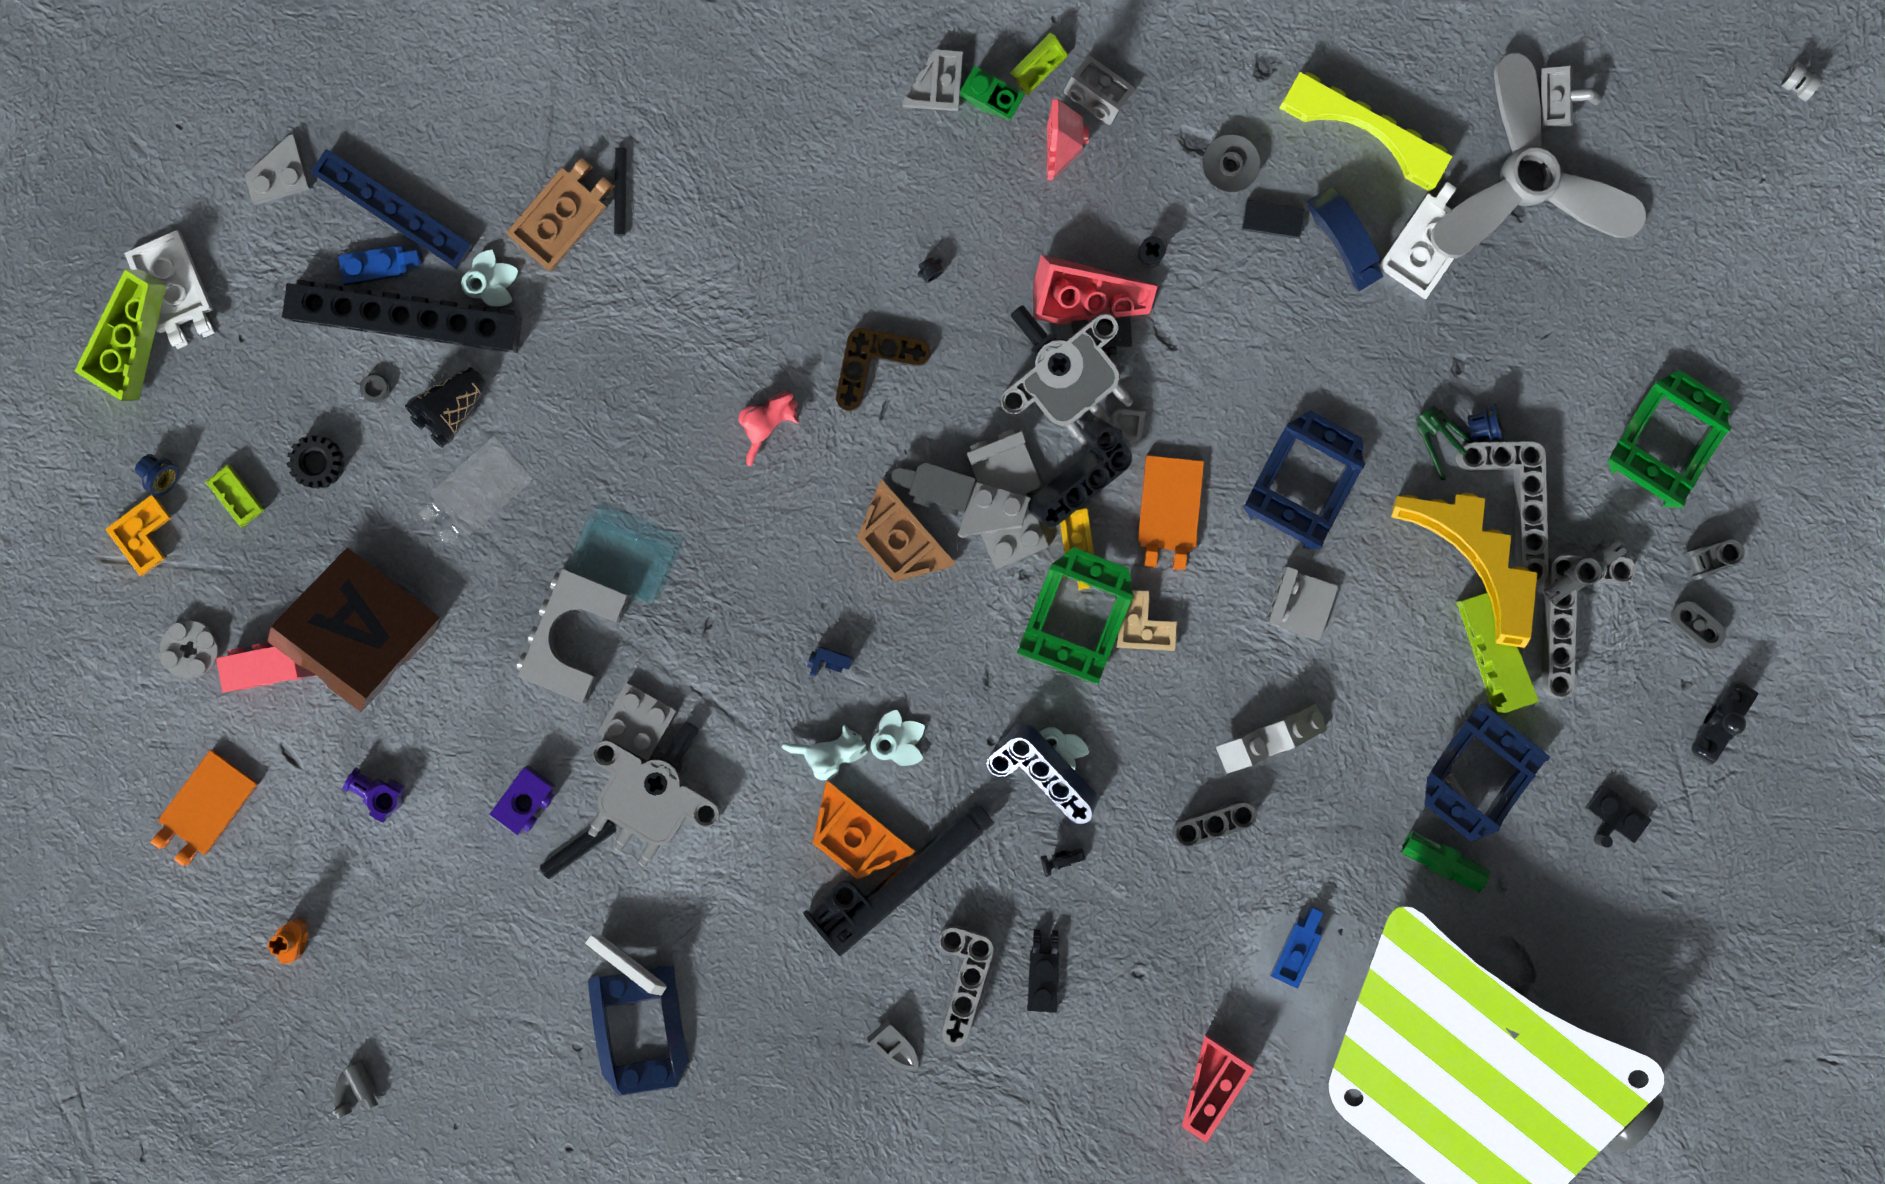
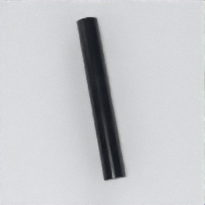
(620, 192)

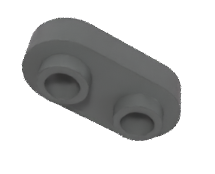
(1697, 623)

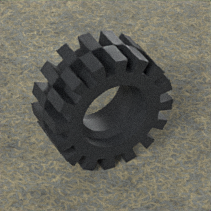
(301, 451)

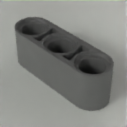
(1228, 826)

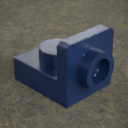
(835, 660)

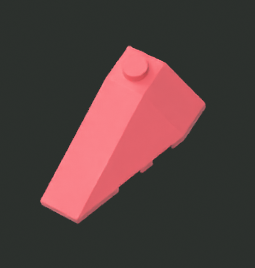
(1064, 137)
(1079, 292)

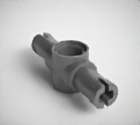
(1597, 563)

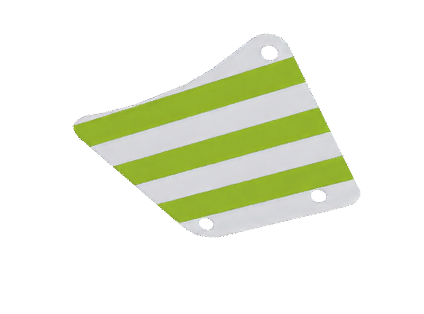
(1453, 1085)

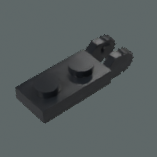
(1043, 975)

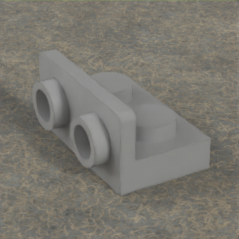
(1098, 90)

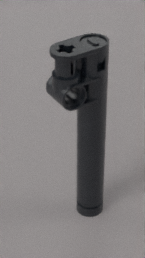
(852, 920)

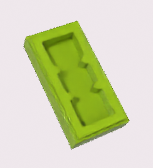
(1039, 63)
(235, 496)

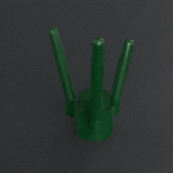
(1435, 421)

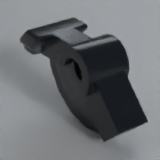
(1061, 860)

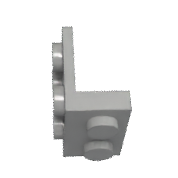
(1004, 464)

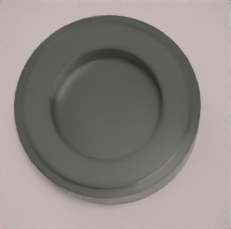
(375, 388)

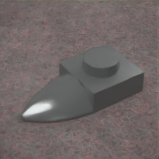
(894, 1046)

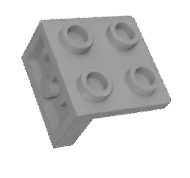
(1301, 604)

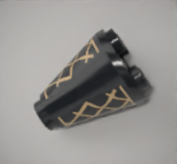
(446, 405)

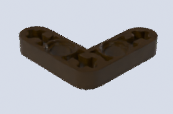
(873, 350)

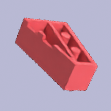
(1214, 1088)

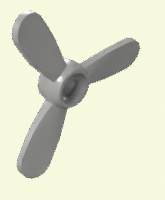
(1583, 199)

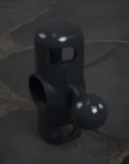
(1724, 722)

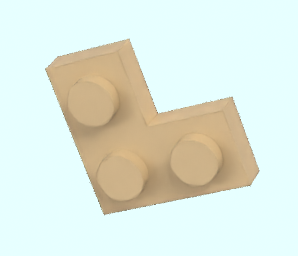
(1141, 633)

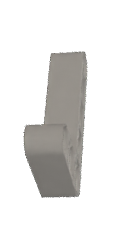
(1522, 498)
(1568, 614)

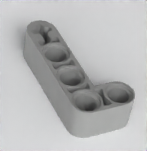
(961, 986)

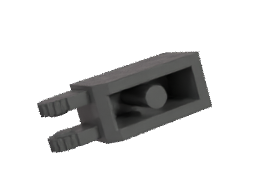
(936, 486)

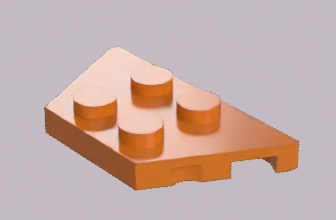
(854, 836)

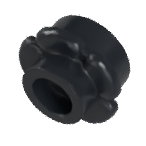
(930, 269)

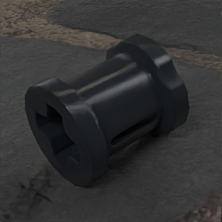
(1151, 242)

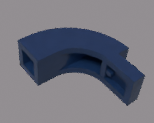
(1348, 235)

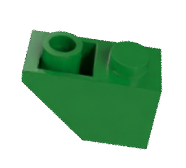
(991, 94)

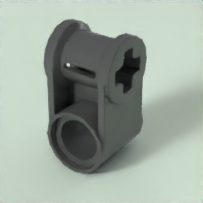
(1709, 559)

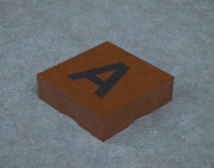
(353, 629)

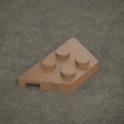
(899, 539)

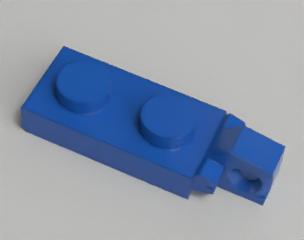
(376, 264)
(1299, 949)

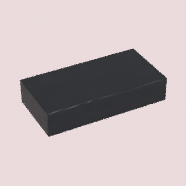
(1272, 219)

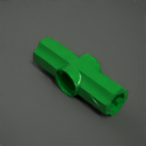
(1445, 861)

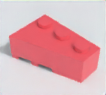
(257, 668)

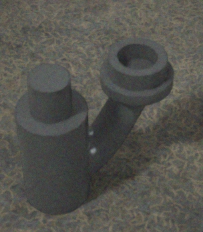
(361, 1084)

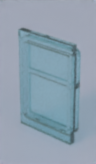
(620, 560)

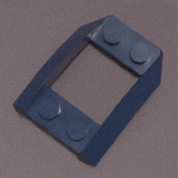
(1288, 515)
(1509, 745)
(646, 1075)

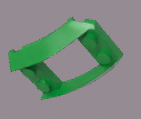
(1651, 472)
(1066, 655)

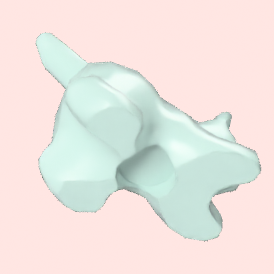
(827, 756)

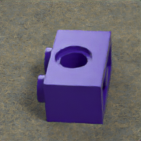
(508, 809)

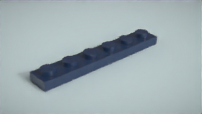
(391, 209)

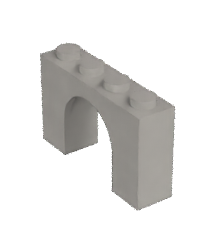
(542, 662)

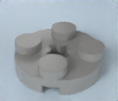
(203, 640)

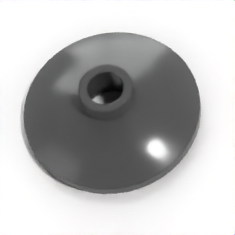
(1235, 149)

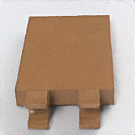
(560, 215)

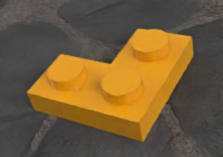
(133, 531)

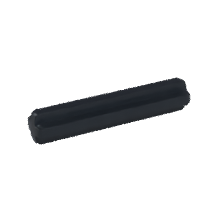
(575, 850)

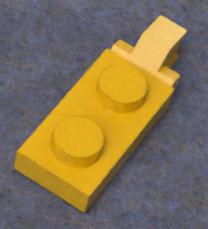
(1077, 534)

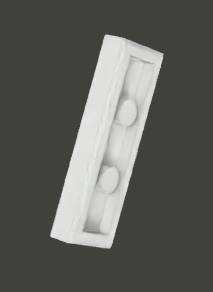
(626, 964)

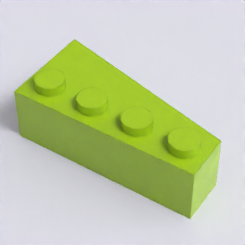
(124, 336)
(1499, 664)

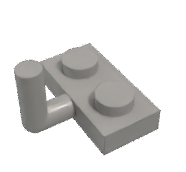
(1558, 96)

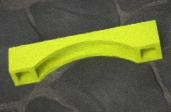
(1418, 160)

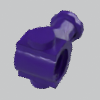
(372, 791)

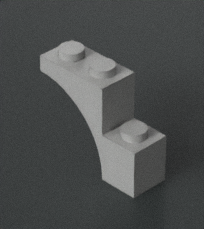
(1271, 739)

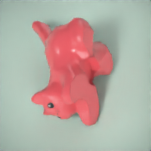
(762, 420)

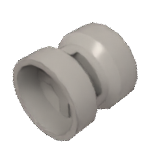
(1801, 81)

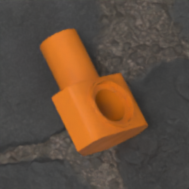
(289, 941)

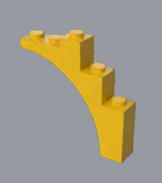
(1488, 551)

